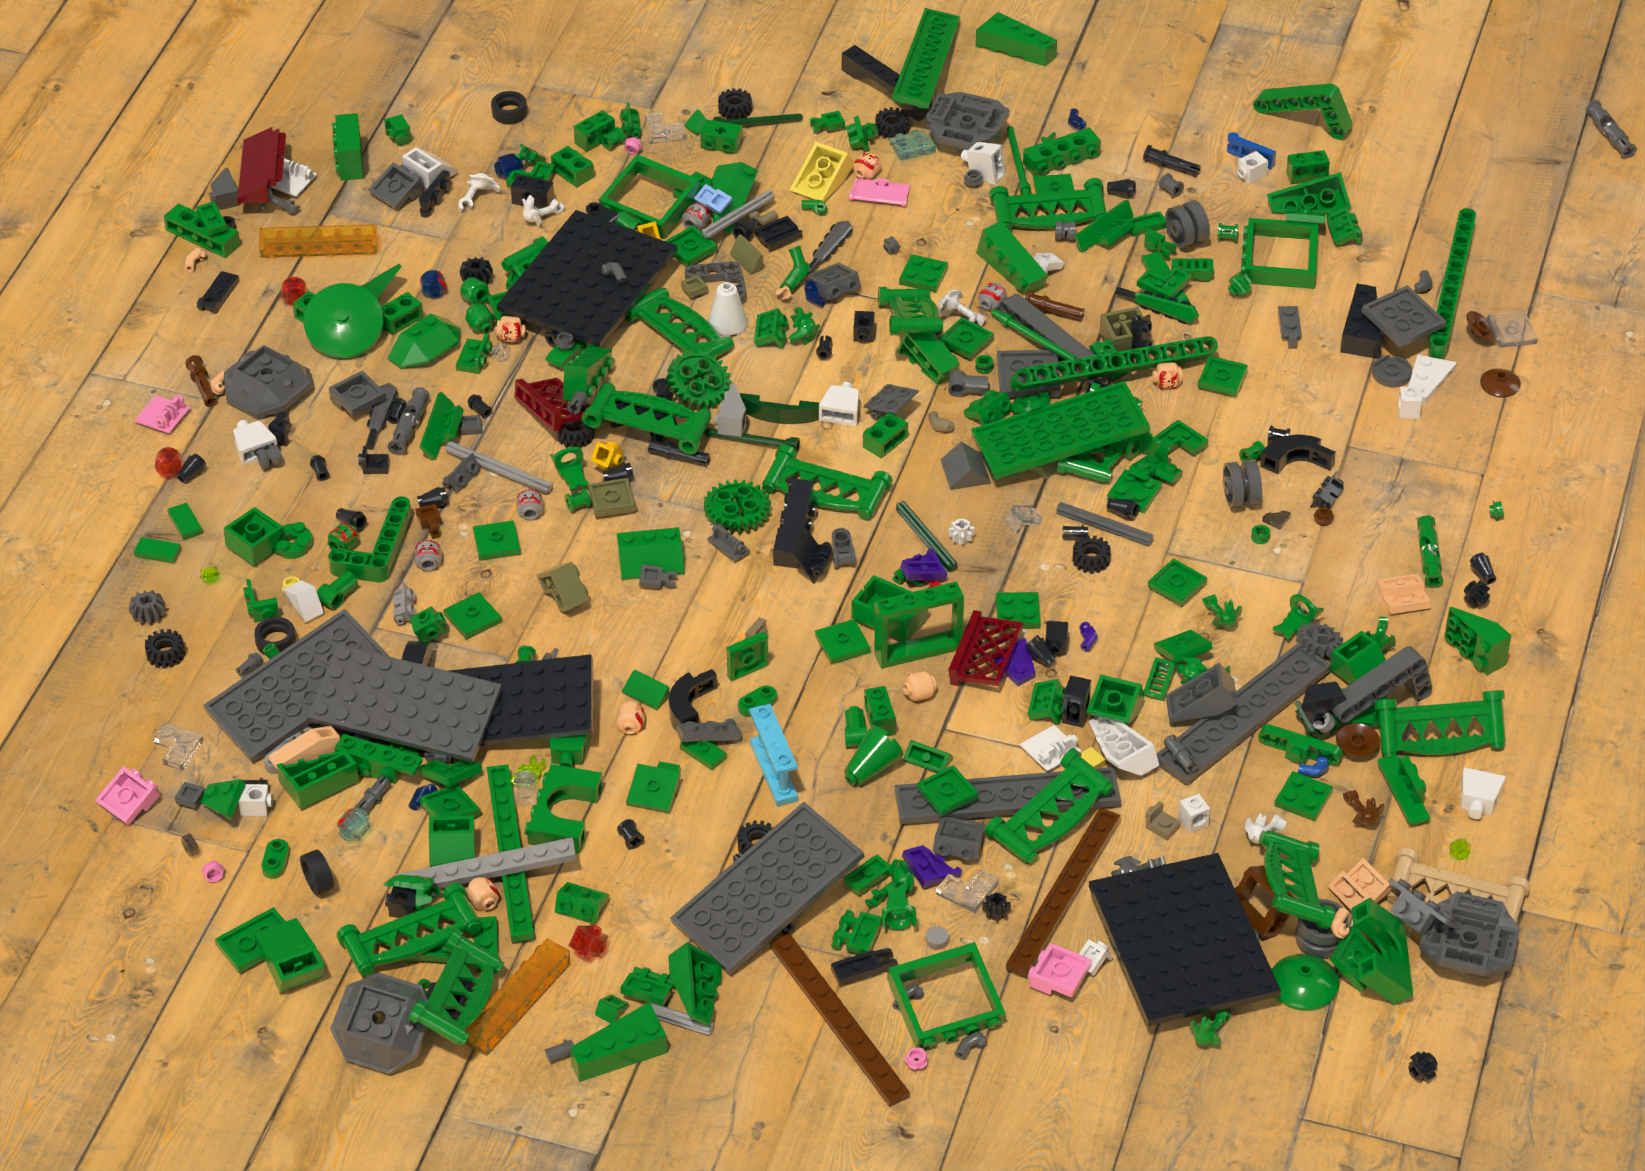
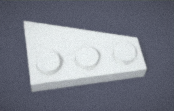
(1429, 374)

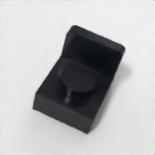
(280, 427)
(373, 462)

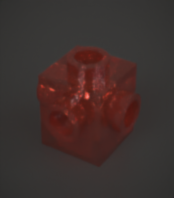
(589, 941)

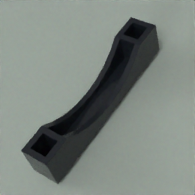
(862, 65)

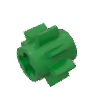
(1239, 284)

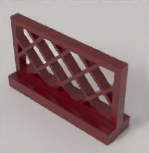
(546, 409)
(969, 647)

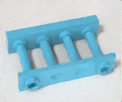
(773, 755)

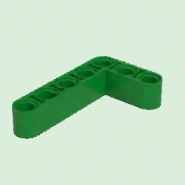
(1321, 96)
(379, 563)

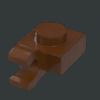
(429, 517)

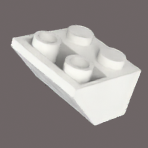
(426, 165)

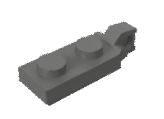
(1289, 325)

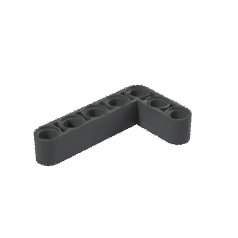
(1404, 668)

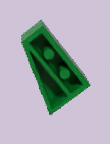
(318, 778)

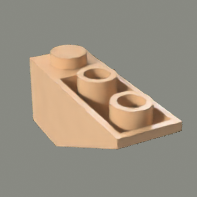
(307, 746)

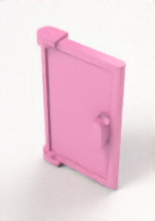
(880, 191)

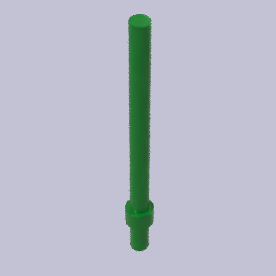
(1024, 186)
(1008, 321)

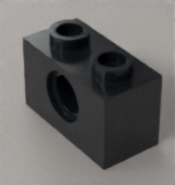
(539, 189)
(1076, 701)

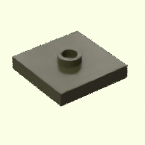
(611, 497)

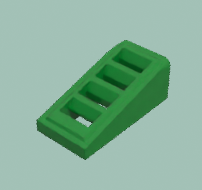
(1199, 268)
(1165, 666)

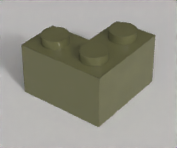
(1117, 327)
(565, 585)

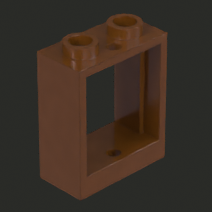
(1274, 920)

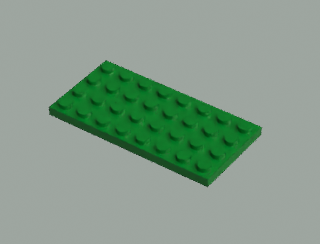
(1060, 430)

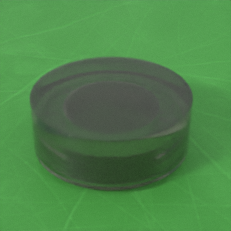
(189, 844)

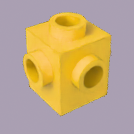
(607, 455)

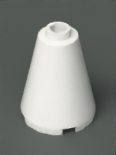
(727, 311)

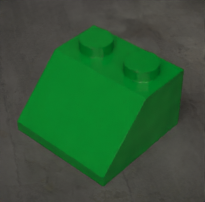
(252, 535)
(1116, 699)

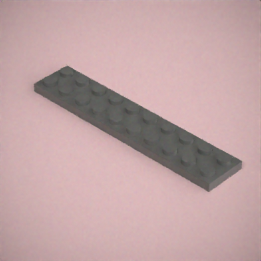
(1257, 703)
(996, 797)

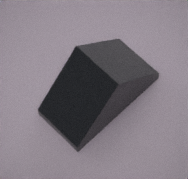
(1321, 699)

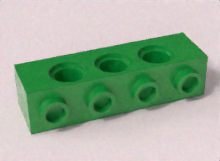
(1061, 152)
(187, 225)

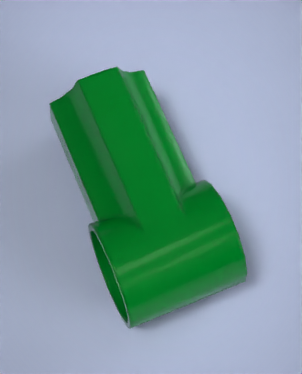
(334, 594)
(855, 726)

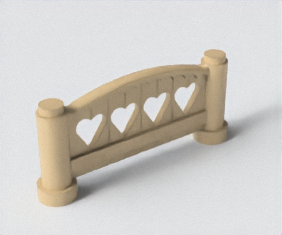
(1436, 879)

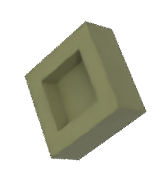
(694, 286)

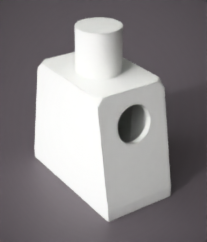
(987, 159)
(840, 405)
(250, 438)
(1480, 792)

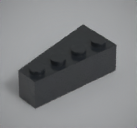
(1360, 334)
(797, 512)

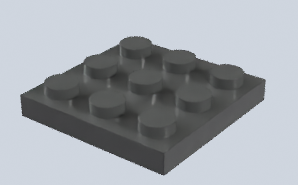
(1403, 316)
(1011, 361)

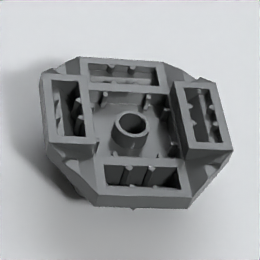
(965, 119)
(265, 382)
(1481, 944)
(383, 1045)

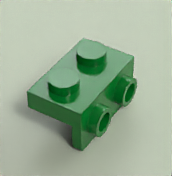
(990, 407)

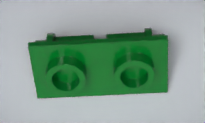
(630, 122)

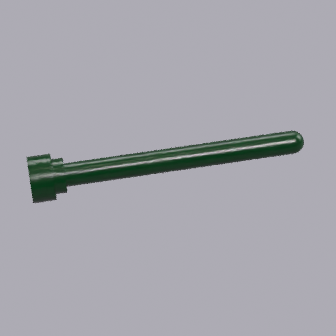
(762, 120)
(792, 441)

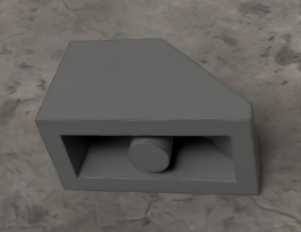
(224, 191)

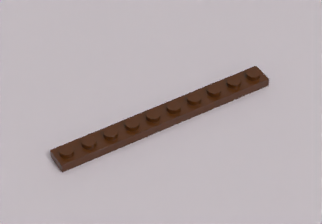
(1062, 892)
(840, 1020)

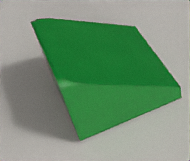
(611, 1008)

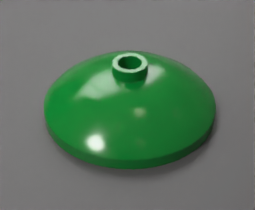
(1306, 990)

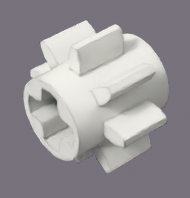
(961, 531)

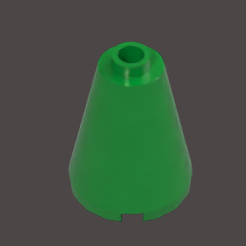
(872, 756)

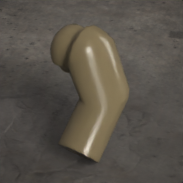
(765, 219)
(940, 424)

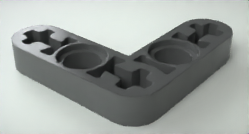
(731, 273)

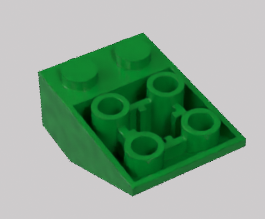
(1478, 639)
(290, 955)

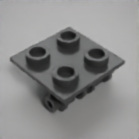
(889, 400)

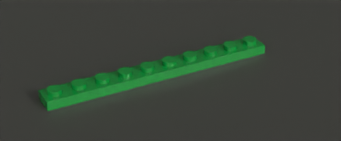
(508, 839)

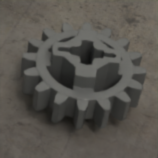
(1318, 638)

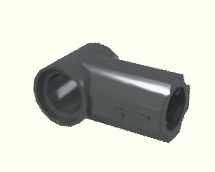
(962, 383)

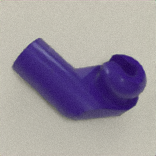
(1089, 635)

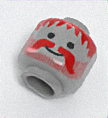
(697, 216)
(992, 295)
(529, 504)
(428, 555)

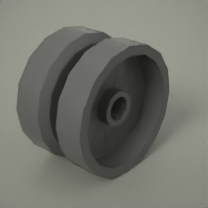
(1187, 224)
(1242, 483)
(1317, 940)

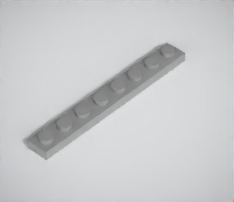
(500, 863)

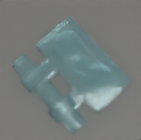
(912, 144)

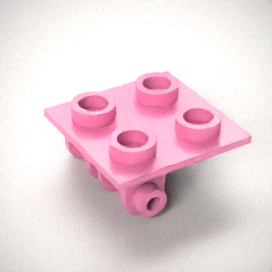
(163, 413)

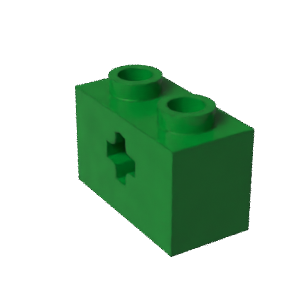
(721, 136)

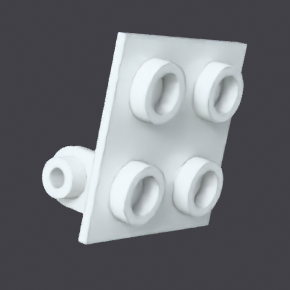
(295, 178)
(1050, 747)

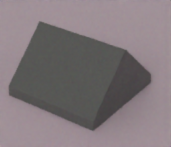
(964, 467)

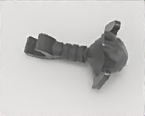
(288, 205)
(1128, 864)

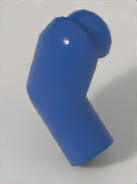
(1316, 769)

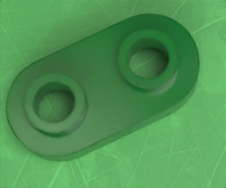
(758, 697)
(277, 854)

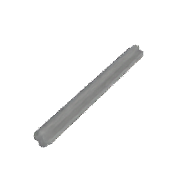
(500, 468)

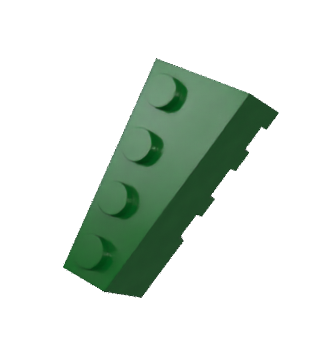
(587, 371)

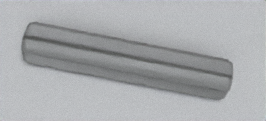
(681, 1019)

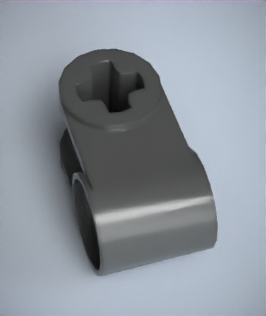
(842, 548)

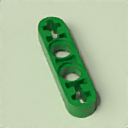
(1270, 737)

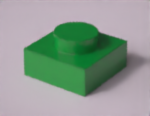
(1297, 751)

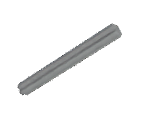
(738, 214)

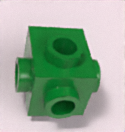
(428, 624)

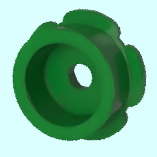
(1496, 510)

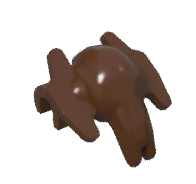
(1367, 815)

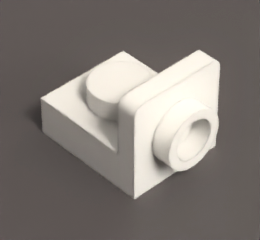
(1048, 261)
(1097, 952)

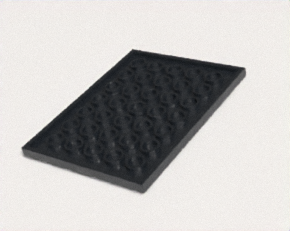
(566, 282)
(1184, 939)

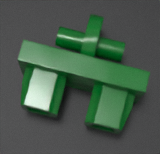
(859, 134)

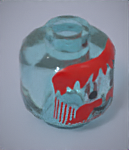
(353, 824)

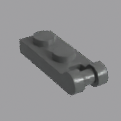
(708, 731)

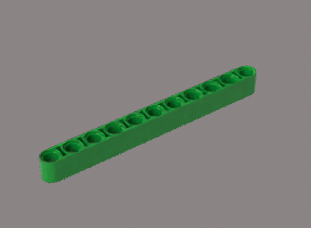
(1453, 281)
(1105, 366)

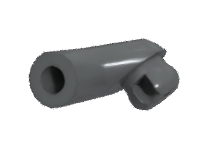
(614, 269)
(1424, 283)
(912, 990)
(967, 1042)

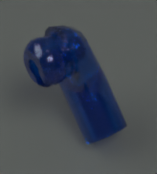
(1076, 121)
(812, 294)
(414, 803)

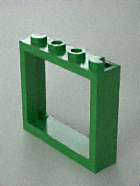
(661, 173)
(1274, 275)
(924, 646)
(933, 964)

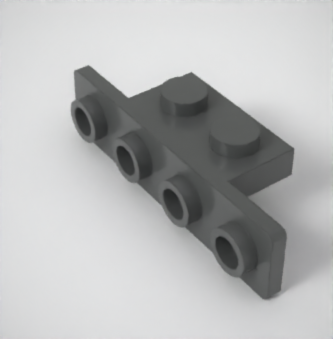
(1416, 911)

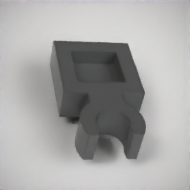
(653, 577)

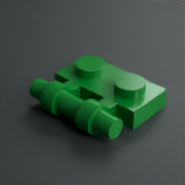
(863, 934)
(648, 986)

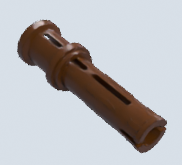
(1044, 304)
(199, 375)

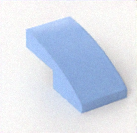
(713, 199)

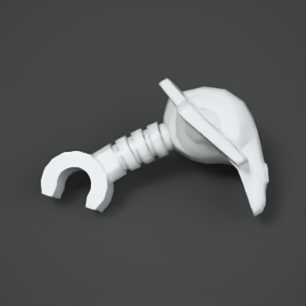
(478, 181)
(533, 214)
(951, 302)
(1254, 829)

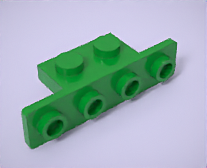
(1107, 227)
(441, 425)
(378, 760)
(1406, 787)

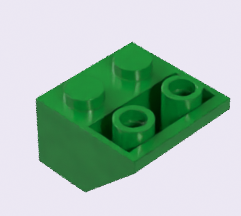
(1356, 657)
(451, 839)

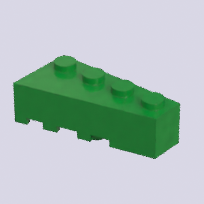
(1016, 39)
(1010, 258)
(620, 1044)

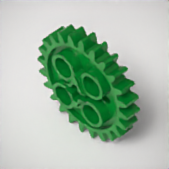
(698, 379)
(750, 500)

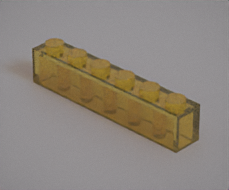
(318, 240)
(518, 996)

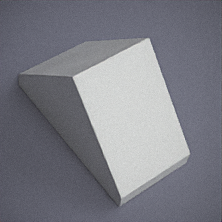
(304, 600)

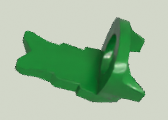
(1147, 444)
(572, 469)
(1297, 616)
(424, 890)
(898, 912)

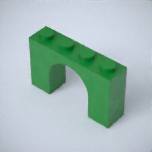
(559, 785)
(1391, 973)

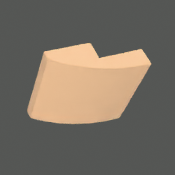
(1403, 593)
(1360, 884)

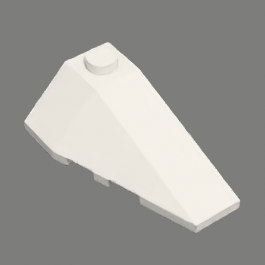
(1124, 746)

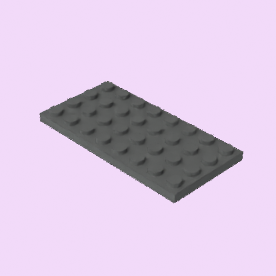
(279, 694)
(405, 703)
(767, 887)

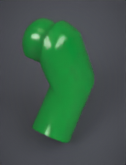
(815, 205)

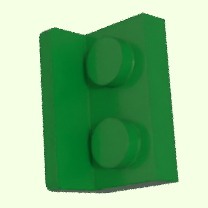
(1344, 226)
(771, 327)
(474, 355)
(1047, 700)
(580, 902)

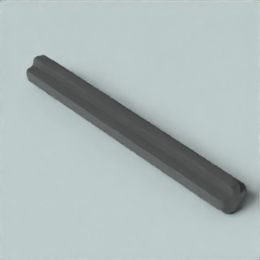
(1104, 523)

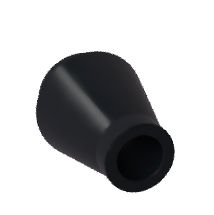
(1122, 187)
(746, 228)
(192, 466)
(619, 471)
(435, 496)
(1124, 507)
(352, 517)
(1482, 566)
(1039, 649)

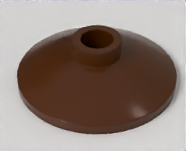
(1480, 326)
(1500, 382)
(1358, 740)

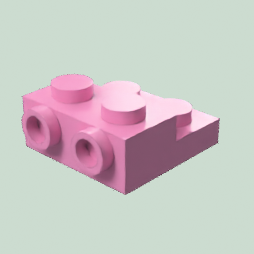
(128, 795)
(1059, 971)

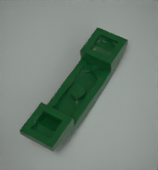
(780, 413)

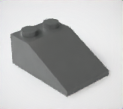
(1203, 696)

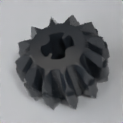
(476, 268)

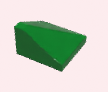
(695, 122)

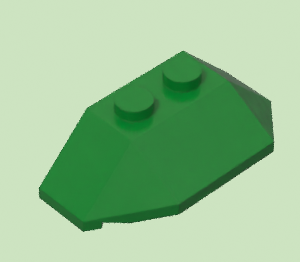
(424, 341)

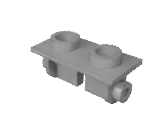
(404, 604)

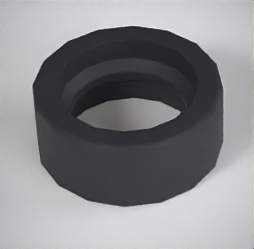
(509, 98)
(271, 625)
(316, 872)

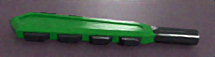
(1159, 304)

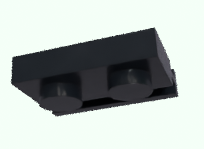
(778, 233)

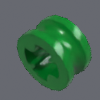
(984, 364)
(1260, 539)

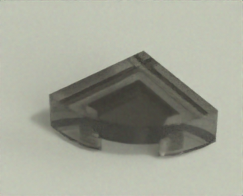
(1276, 519)

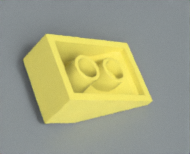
(822, 172)

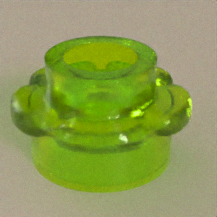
(209, 574)
(1460, 849)

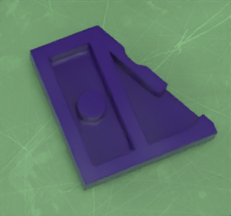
(923, 567)
(1020, 665)
(927, 866)

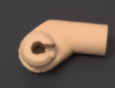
(190, 260)
(217, 384)
(1337, 926)

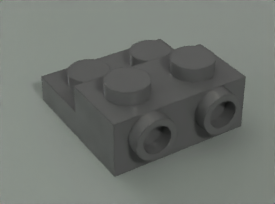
(396, 186)
(835, 280)
(356, 393)
(958, 838)

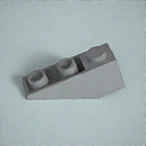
(732, 414)

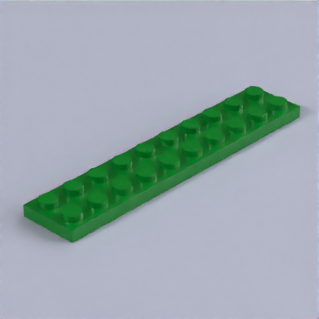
(926, 58)

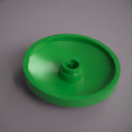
(343, 321)

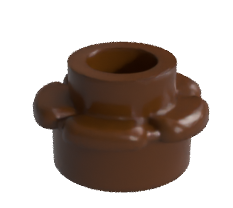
(1323, 516)

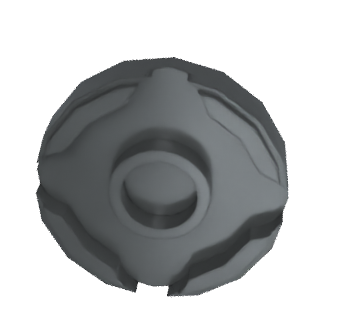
(1392, 371)

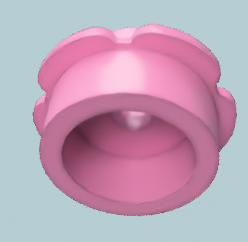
(633, 145)
(213, 876)
(916, 1054)

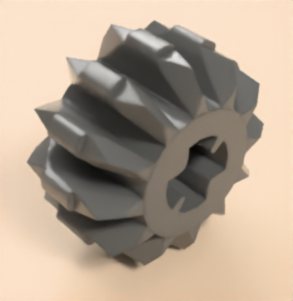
(147, 607)

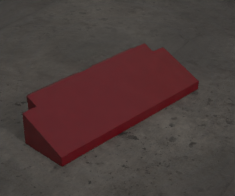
(261, 165)

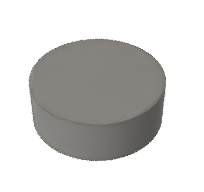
(937, 937)

